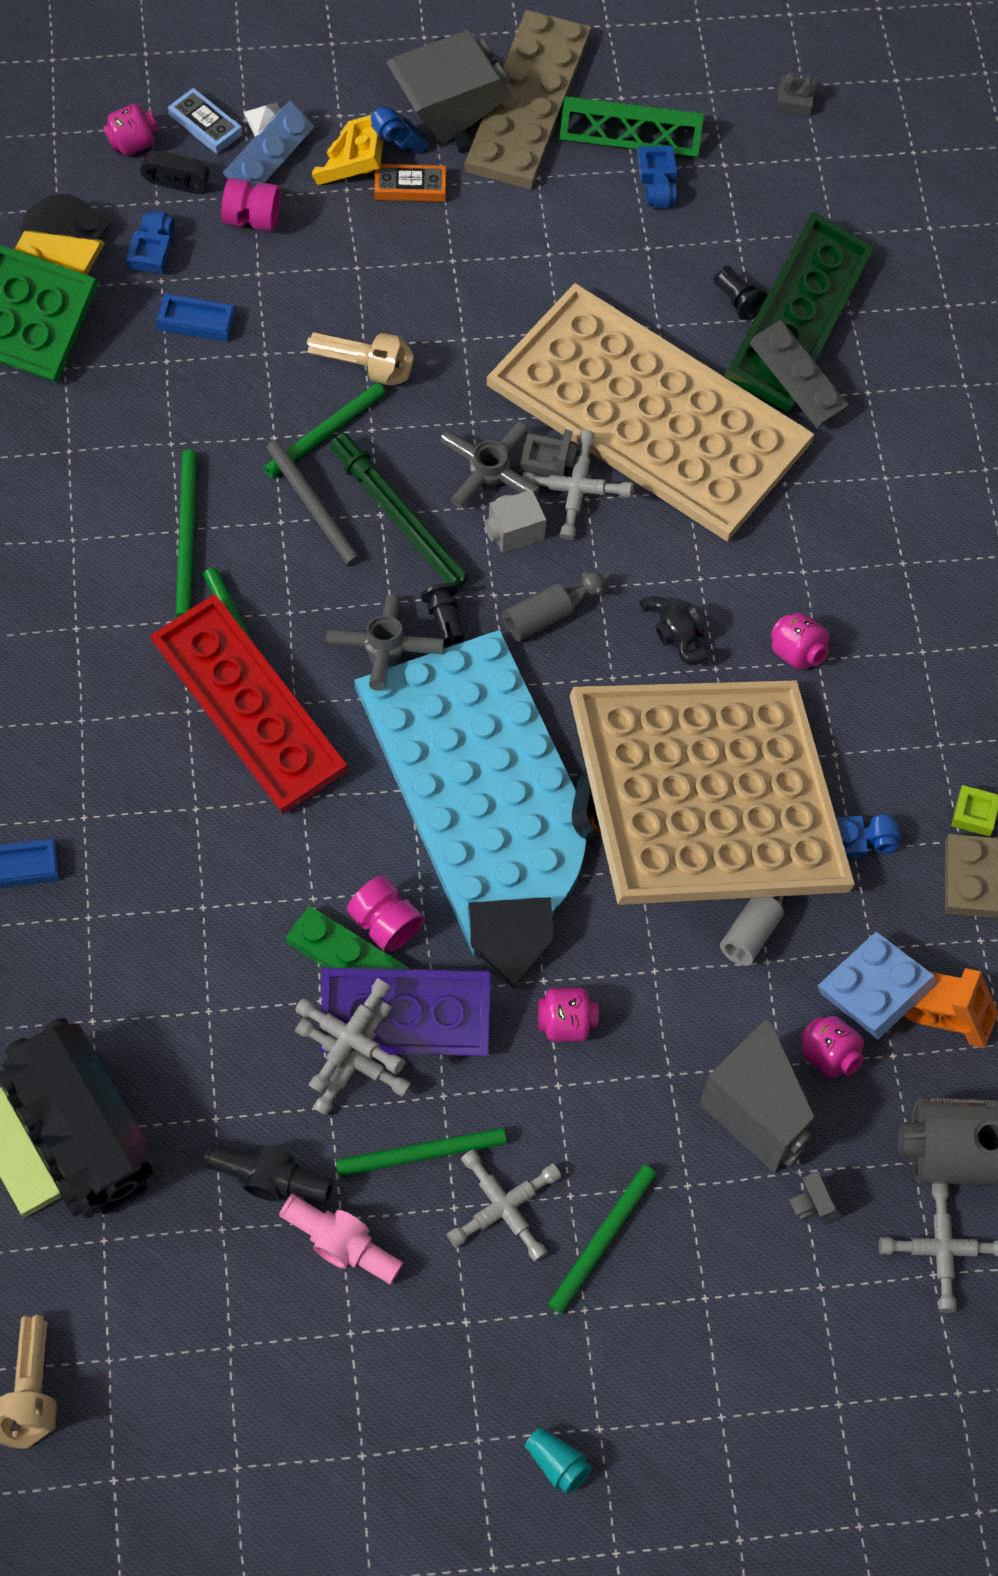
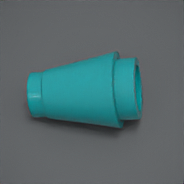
(559, 1461)

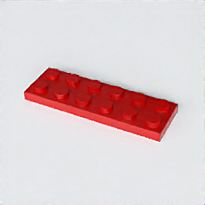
(249, 704)

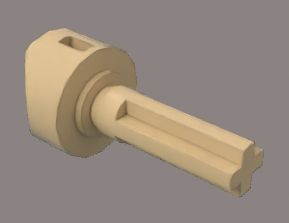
(379, 356)
(31, 1410)

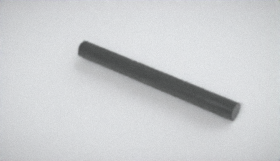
(312, 502)

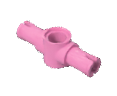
(341, 1239)

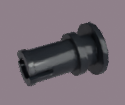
(743, 295)
(443, 608)

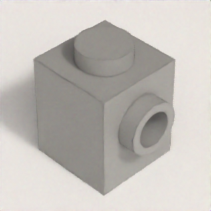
(515, 521)

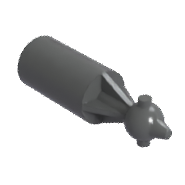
(550, 605)

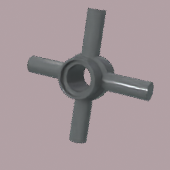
(488, 453)
(385, 642)

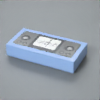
(205, 121)

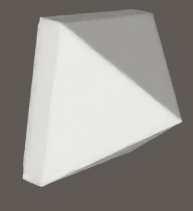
(260, 116)

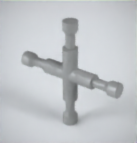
(579, 484)
(349, 1036)
(353, 1060)
(504, 1205)
(941, 1246)

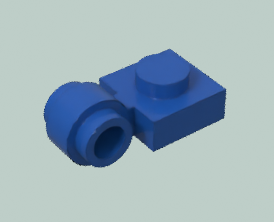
(394, 127)
(659, 169)
(152, 244)
(881, 834)

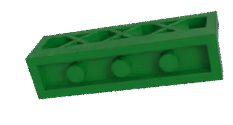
(629, 111)

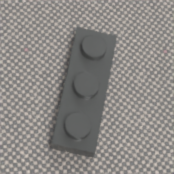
(798, 374)

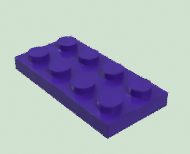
(430, 1011)

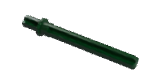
(359, 465)

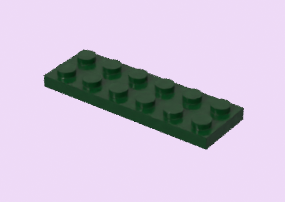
(806, 299)

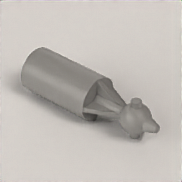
(752, 929)

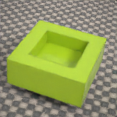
(975, 810)

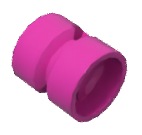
(251, 204)
(380, 908)

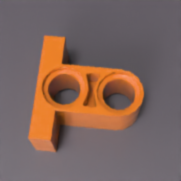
(958, 1006)

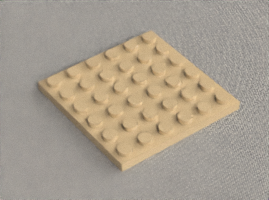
(709, 792)

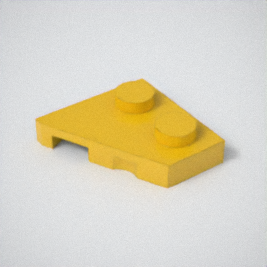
(353, 153)
(62, 250)

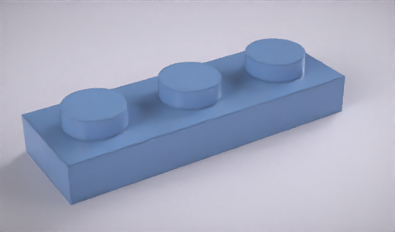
(270, 146)

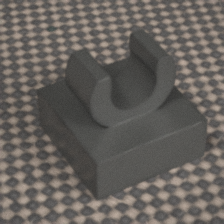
(796, 95)
(817, 1199)

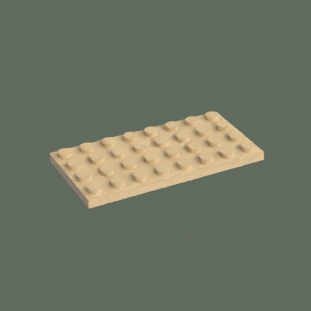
(651, 411)

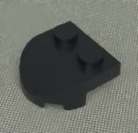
(65, 216)

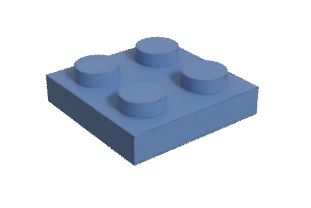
(877, 985)

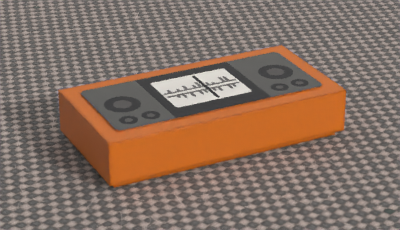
(410, 183)

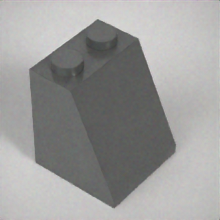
(451, 82)
(760, 1100)

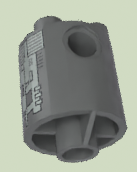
(946, 1141)

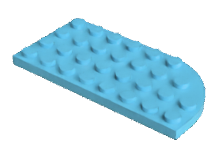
(478, 775)

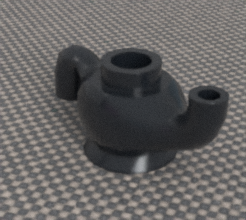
(678, 627)

